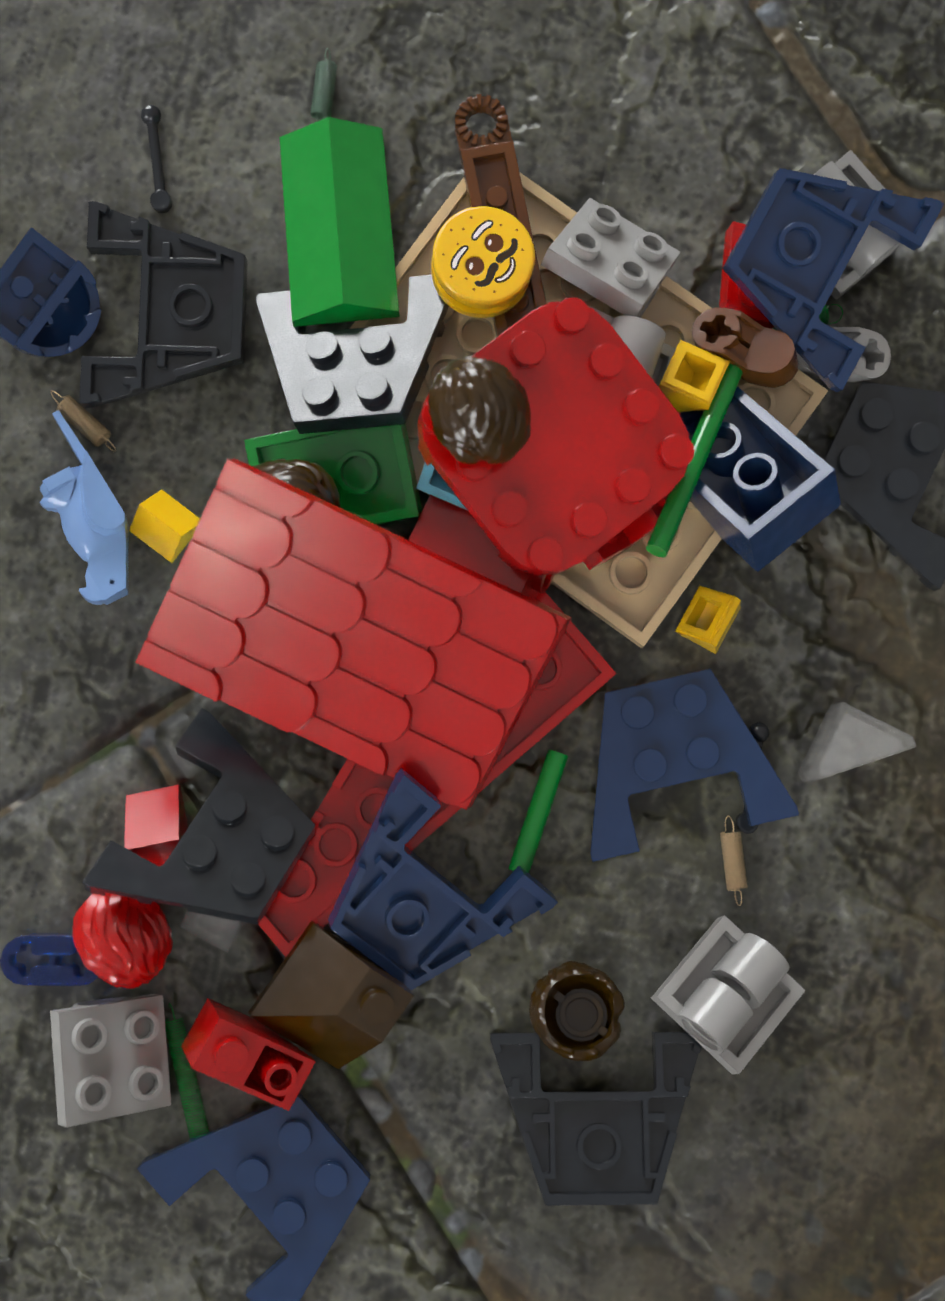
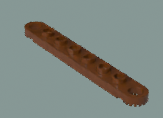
(495, 182)

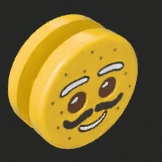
(482, 261)

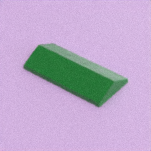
(338, 223)

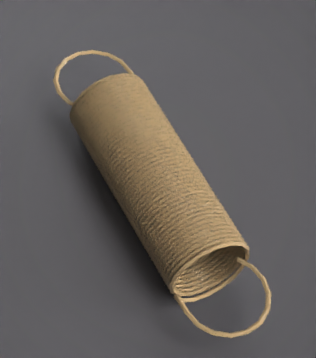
(83, 421)
(733, 860)

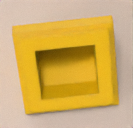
(692, 377)
(164, 525)
(709, 618)

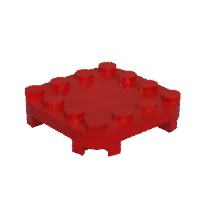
(597, 446)

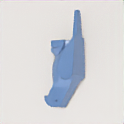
(90, 522)

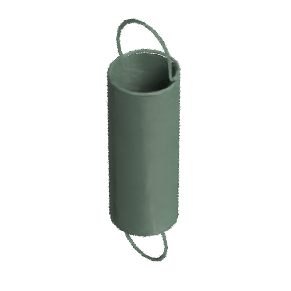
(323, 88)

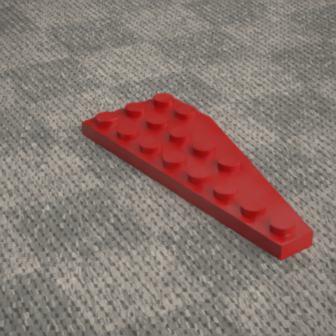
(358, 793)

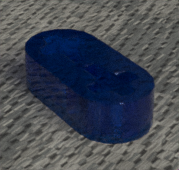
(45, 974)

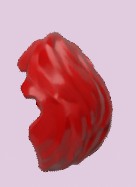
(122, 939)

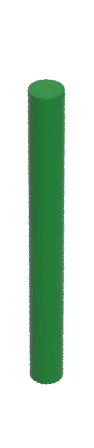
(702, 440)

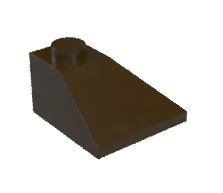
(331, 998)

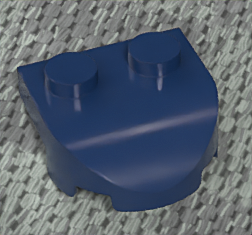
(46, 299)

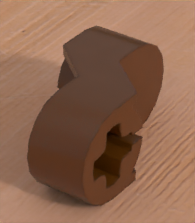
(760, 352)

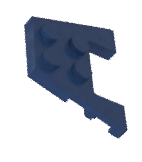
(800, 248)
(672, 736)
(409, 913)
(286, 1172)

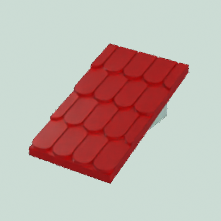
(350, 635)

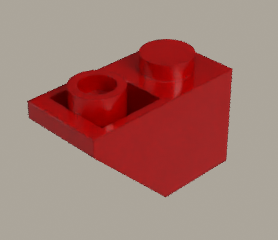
(246, 1055)

